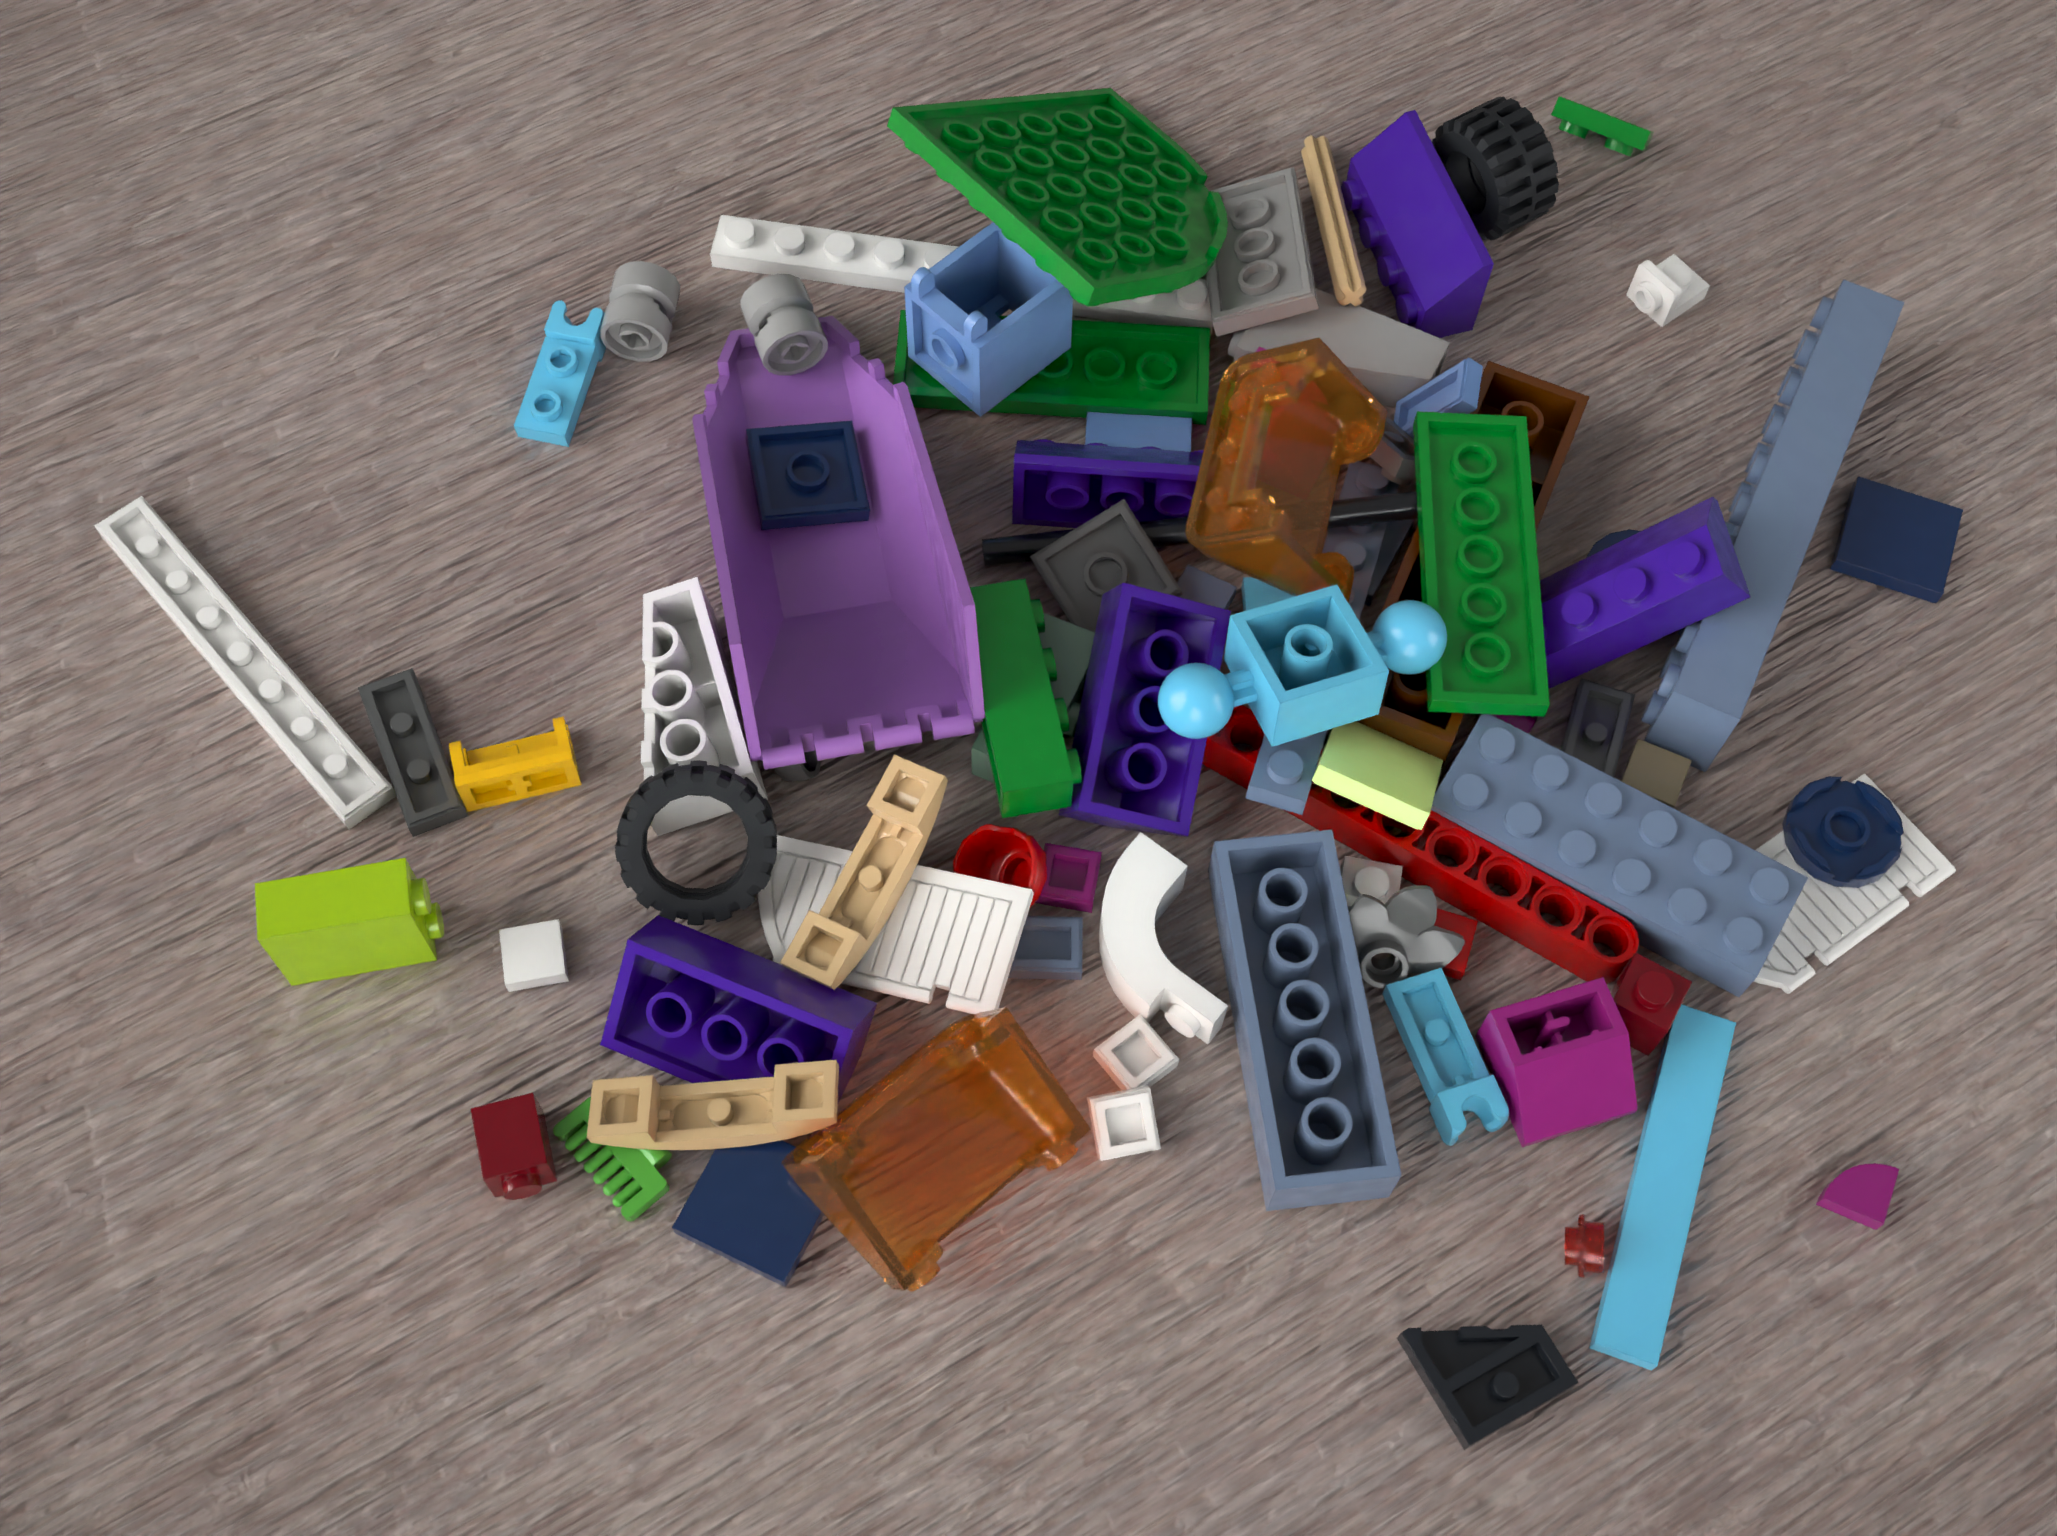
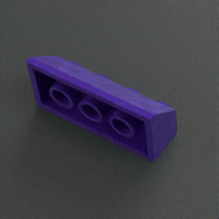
(1418, 229)
(1078, 481)
(1639, 591)
(1130, 761)
(726, 1012)

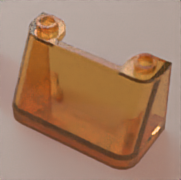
(1275, 463)
(936, 1144)

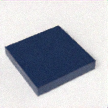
(807, 475)
(1897, 540)
(751, 1211)

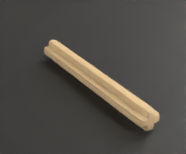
(1333, 221)

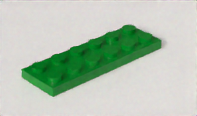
(1104, 371)
(1481, 563)

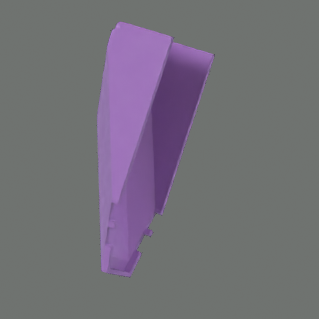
(841, 623)

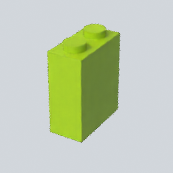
(347, 921)

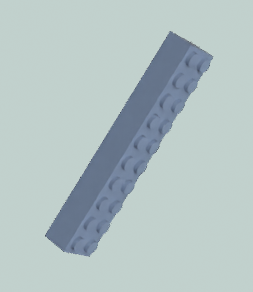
(1774, 521)

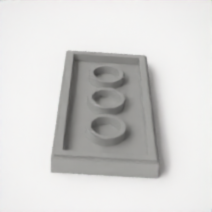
(1265, 257)

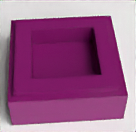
(1070, 877)

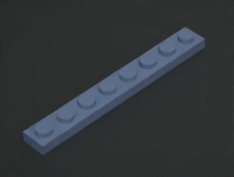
(1286, 770)

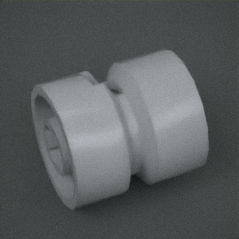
(640, 311)
(783, 324)

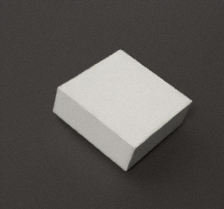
(533, 955)
(1135, 1056)
(1123, 1123)

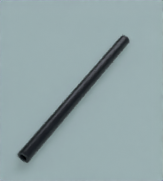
(1172, 530)

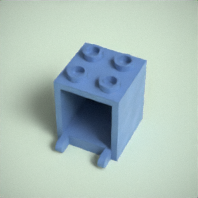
(957, 323)

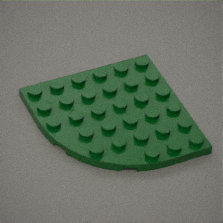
(1077, 187)

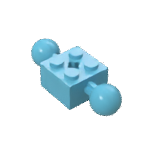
(1303, 666)

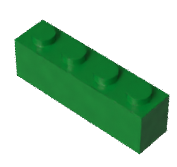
(1021, 715)

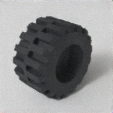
(1499, 165)

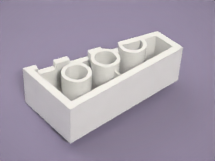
(689, 700)

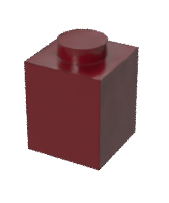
(1648, 1001)
(514, 1147)

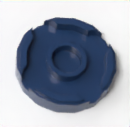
(1843, 832)

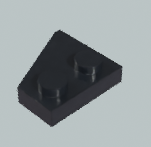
(1487, 1374)

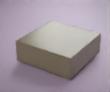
(1656, 772)

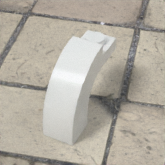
(1140, 974)

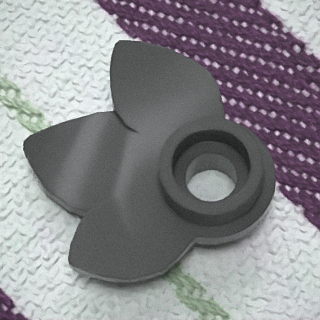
(1405, 931)

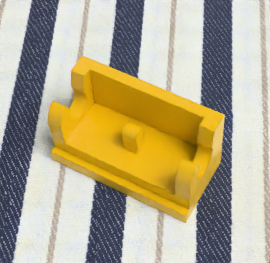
(515, 768)

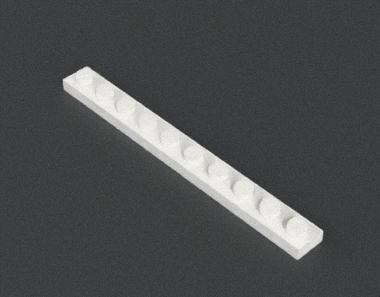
(891, 263)

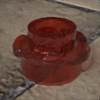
(1585, 1246)

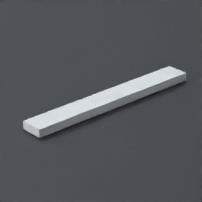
(247, 663)

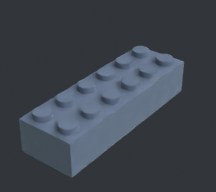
(1674, 878)
(1302, 1022)

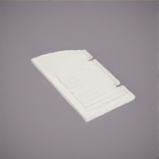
(1834, 918)
(941, 934)

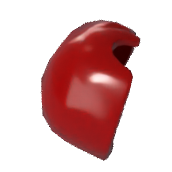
(1003, 857)

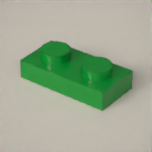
(1620, 134)

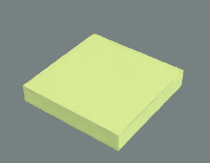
(1379, 773)

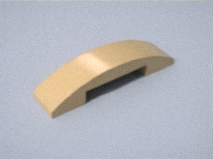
(873, 877)
(716, 1113)

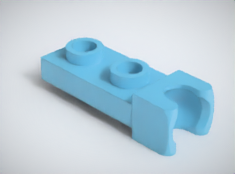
(561, 377)
(1444, 1054)

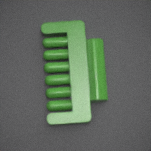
(637, 1163)

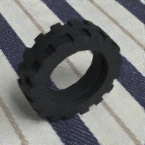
(696, 903)

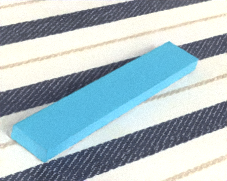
(1663, 1189)

